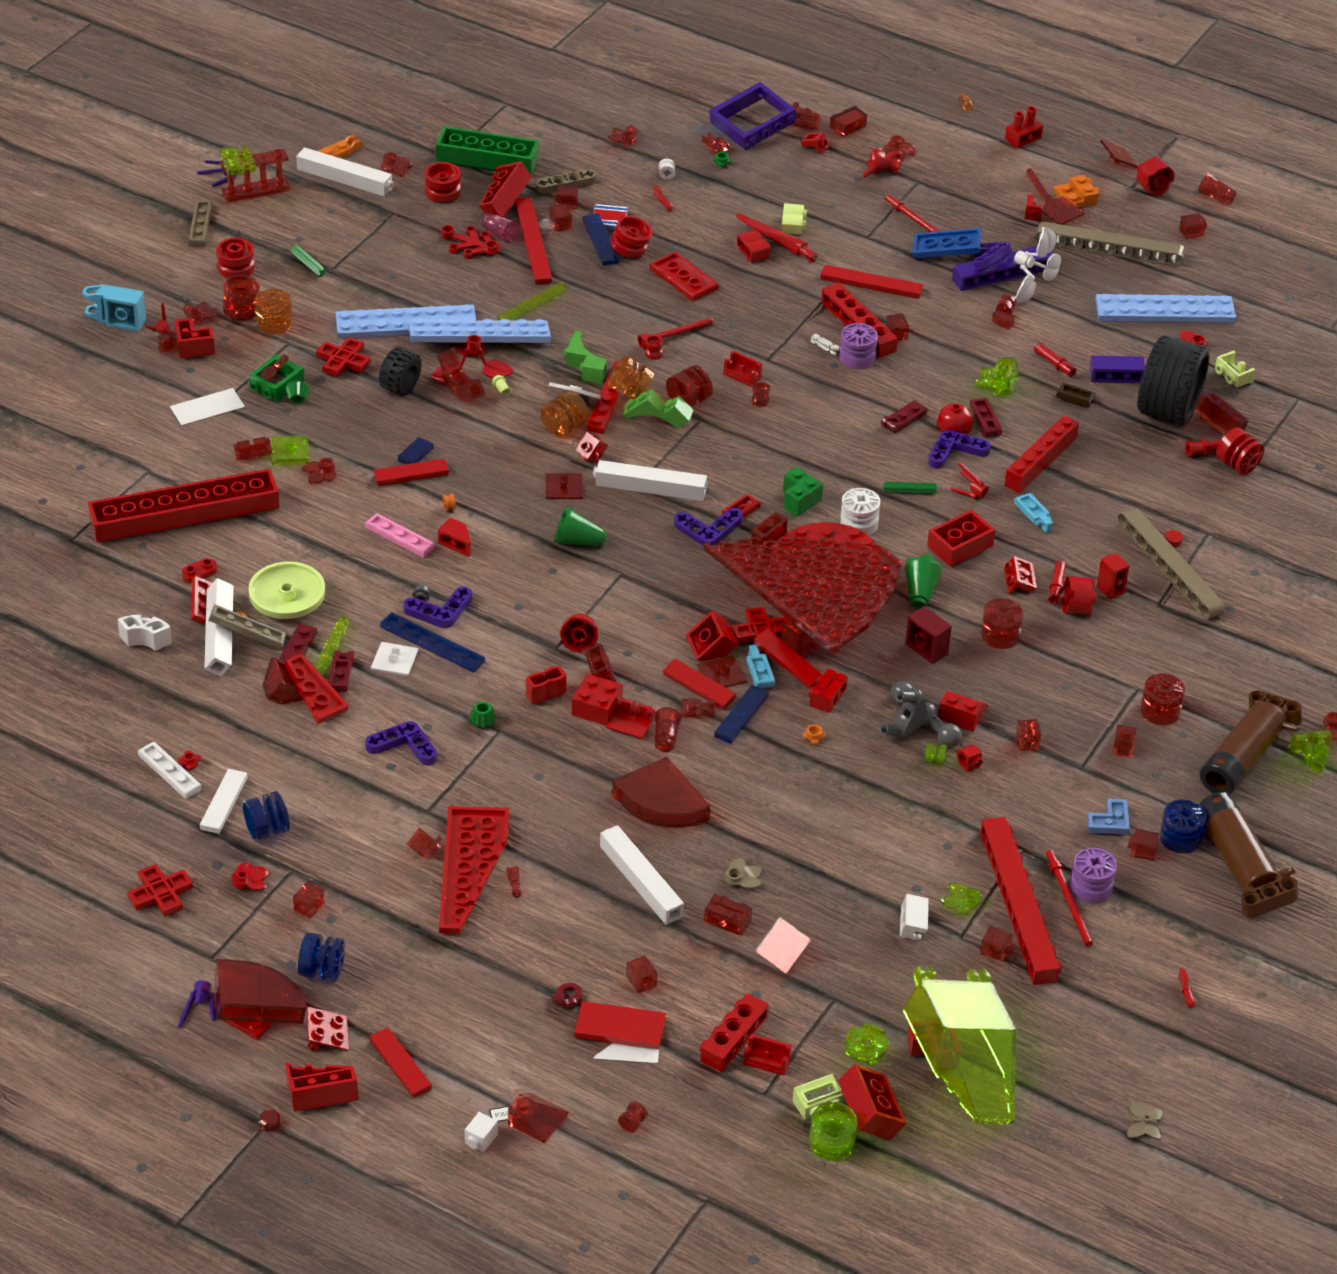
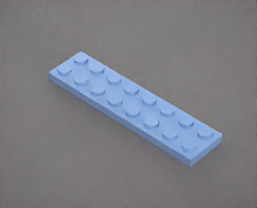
(1165, 308)
(394, 321)
(489, 331)

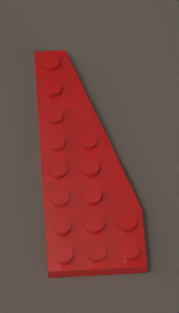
(471, 852)

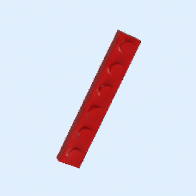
(604, 407)

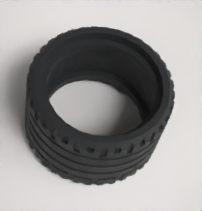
(1173, 380)

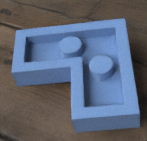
(1113, 822)

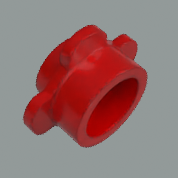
(189, 760)

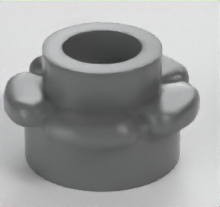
(421, 592)

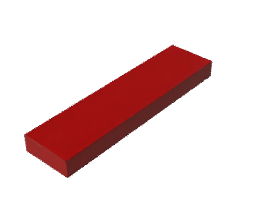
(411, 472)
(787, 658)
(699, 683)
(400, 1062)

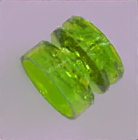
(833, 1131)

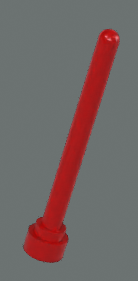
(675, 331)

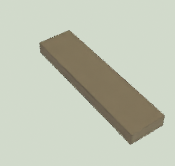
(200, 223)
(247, 626)

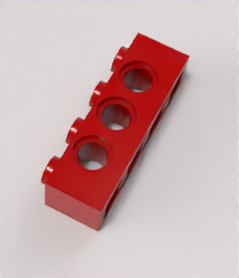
(733, 1032)

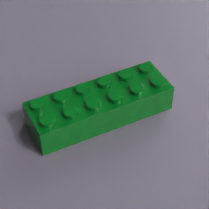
(485, 149)

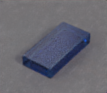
(415, 451)

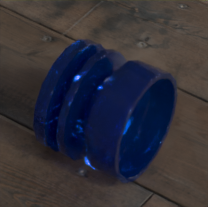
(265, 815)
(1182, 826)
(321, 956)

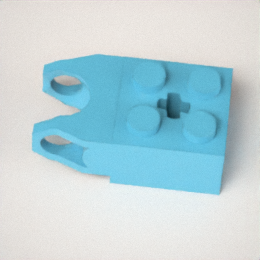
(116, 306)

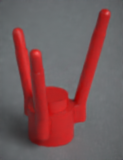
(161, 326)
(977, 488)

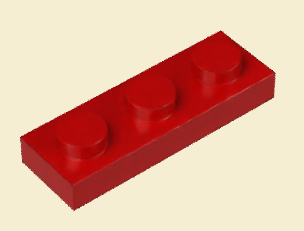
(199, 599)

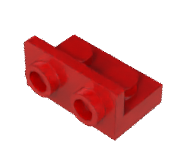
(1020, 574)

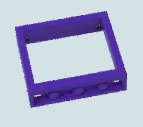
(759, 91)

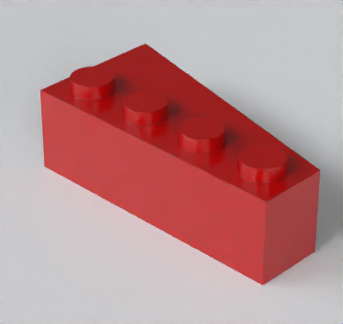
(505, 188)

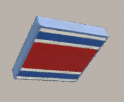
(610, 214)

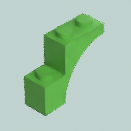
(591, 366)
(649, 403)

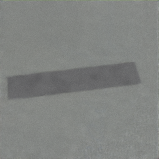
(698, 128)

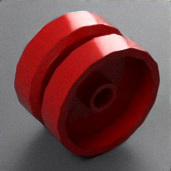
(442, 182)
(631, 236)
(235, 257)

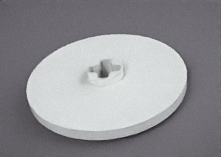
(578, 390)

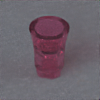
(501, 227)

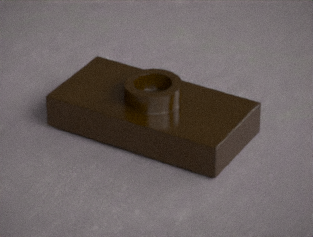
(1075, 394)

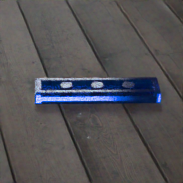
(600, 239)
(741, 714)

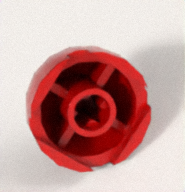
(955, 418)
(579, 632)

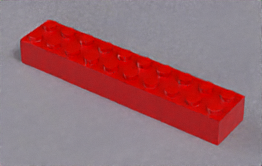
(183, 505)

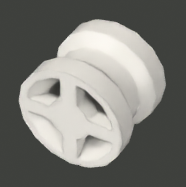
(663, 166)

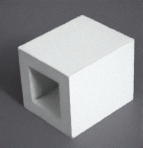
(481, 1132)

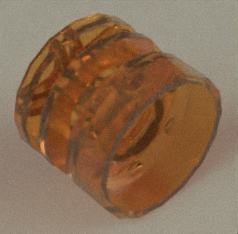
(273, 311)
(631, 377)
(564, 413)

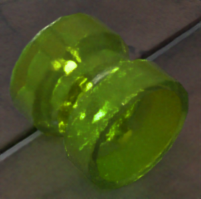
(931, 752)

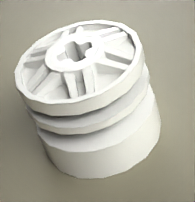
(861, 510)

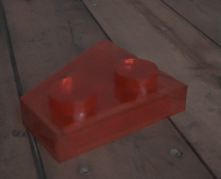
(806, 117)

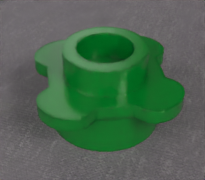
(722, 159)

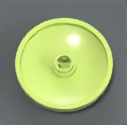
(286, 590)

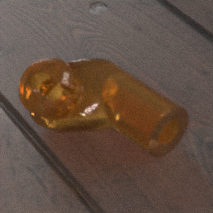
(967, 101)

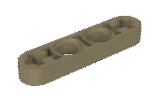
(582, 178)

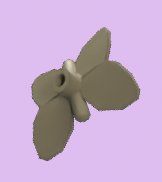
(1145, 1121)

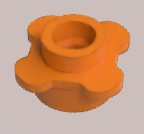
(814, 734)

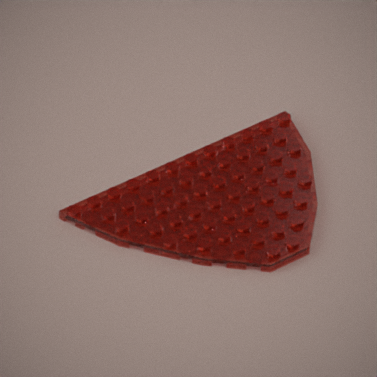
(819, 585)

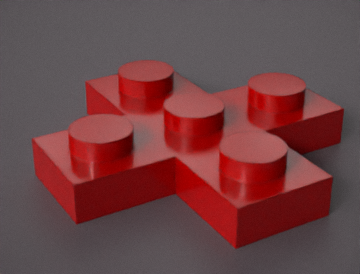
(345, 356)
(757, 623)
(160, 890)

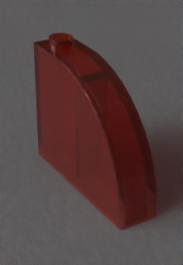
(661, 796)
(256, 993)

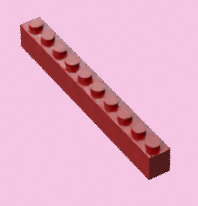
(1020, 901)

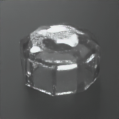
(546, 226)

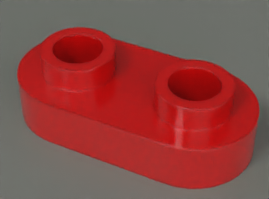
(202, 569)

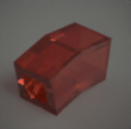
(1003, 319)

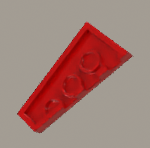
(315, 690)

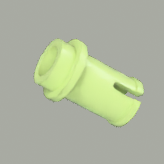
(500, 383)

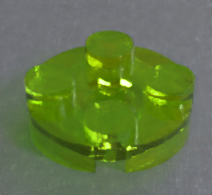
(866, 1053)

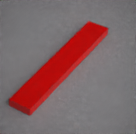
(872, 281)

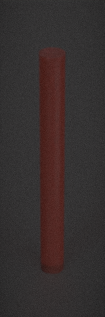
(1038, 185)

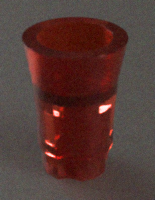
(1216, 189)
(666, 728)

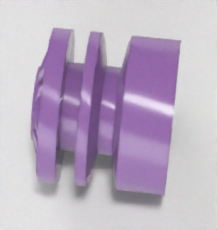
(858, 346)
(1093, 875)

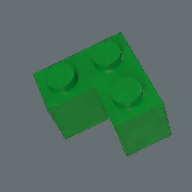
(801, 491)

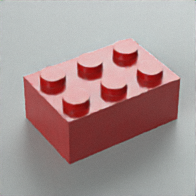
(961, 538)
(872, 1102)

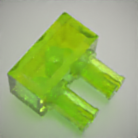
(1001, 377)

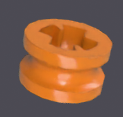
(449, 502)

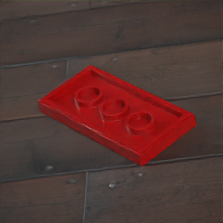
(684, 276)
(620, 1025)

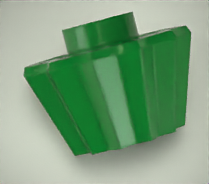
(297, 391)
(482, 714)

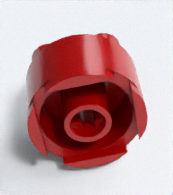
(1155, 176)
(1078, 595)

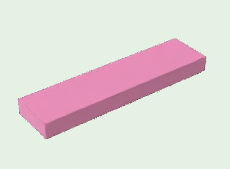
(400, 535)

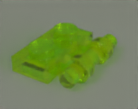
(233, 160)

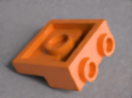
(1079, 191)

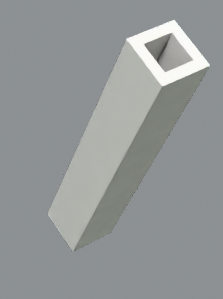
(344, 171)
(650, 480)
(218, 638)
(641, 875)

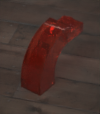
(457, 380)

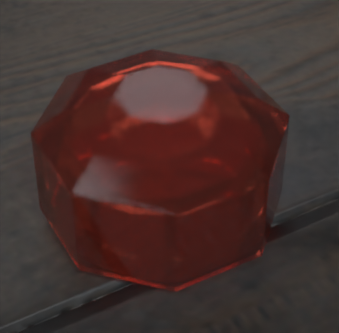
(269, 1120)

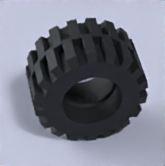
(400, 371)

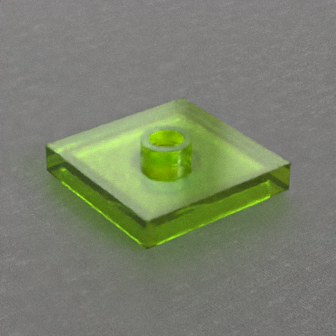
(290, 450)

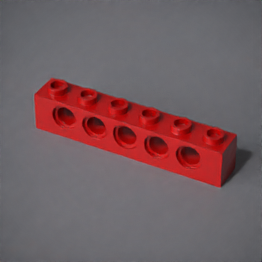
(851, 311)

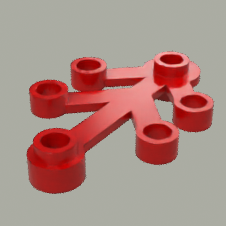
(489, 247)

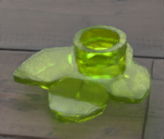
(961, 898)

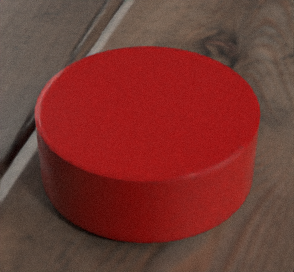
(1174, 537)

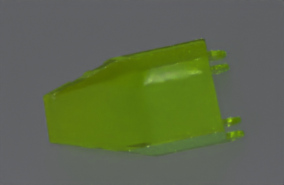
(967, 1041)

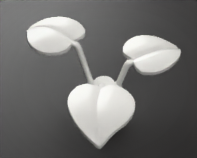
(1026, 260)

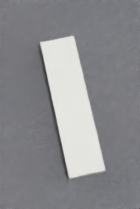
(169, 770)
(223, 801)

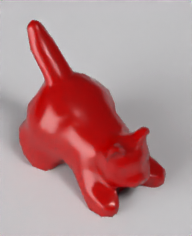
(881, 162)

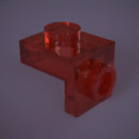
(424, 843)

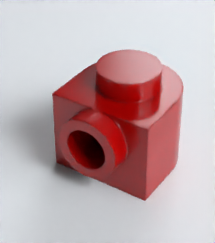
(969, 757)

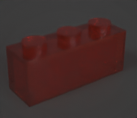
(1219, 413)

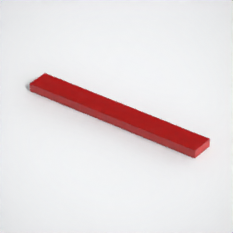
(533, 241)

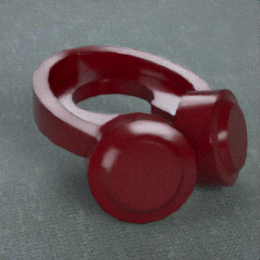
(572, 1002)

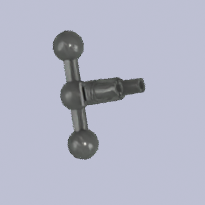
(915, 713)

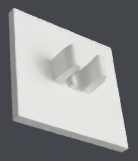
(394, 659)

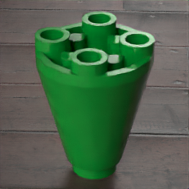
(578, 530)
(922, 577)

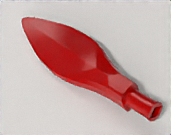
(790, 242)

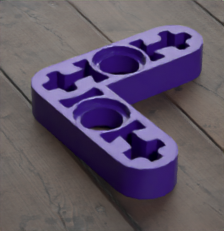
(991, 253)
(953, 440)
(711, 531)
(442, 616)
(407, 733)

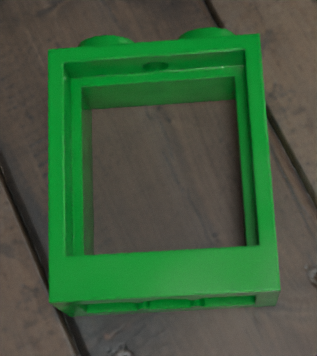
(289, 370)

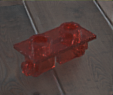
(260, 448)

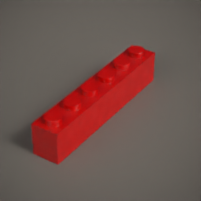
(1041, 454)

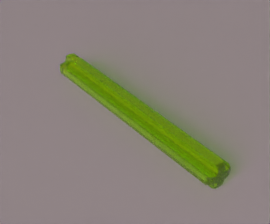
(532, 302)
(331, 644)

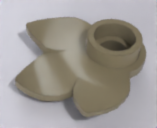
(742, 875)

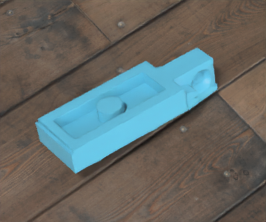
(1034, 511)
(759, 668)

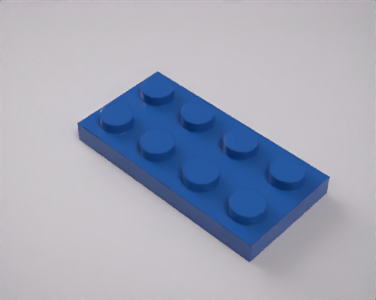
(947, 243)

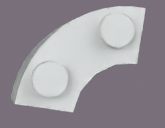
(144, 631)

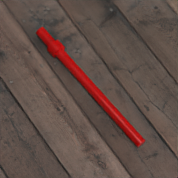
(899, 206)
(1056, 869)

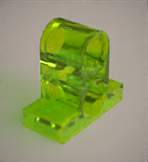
(1313, 747)

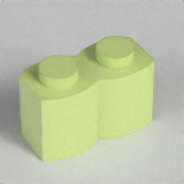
(794, 219)

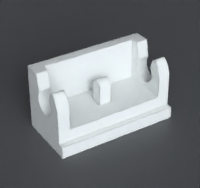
(913, 916)

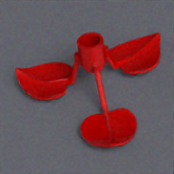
(473, 348)

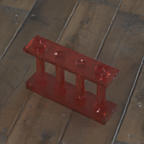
(262, 187)

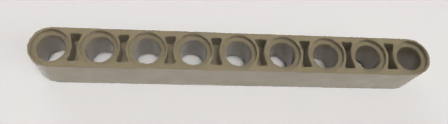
(1115, 244)
(1171, 564)

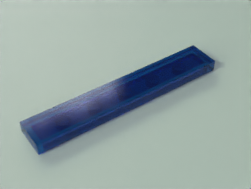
(432, 642)

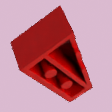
(321, 1086)

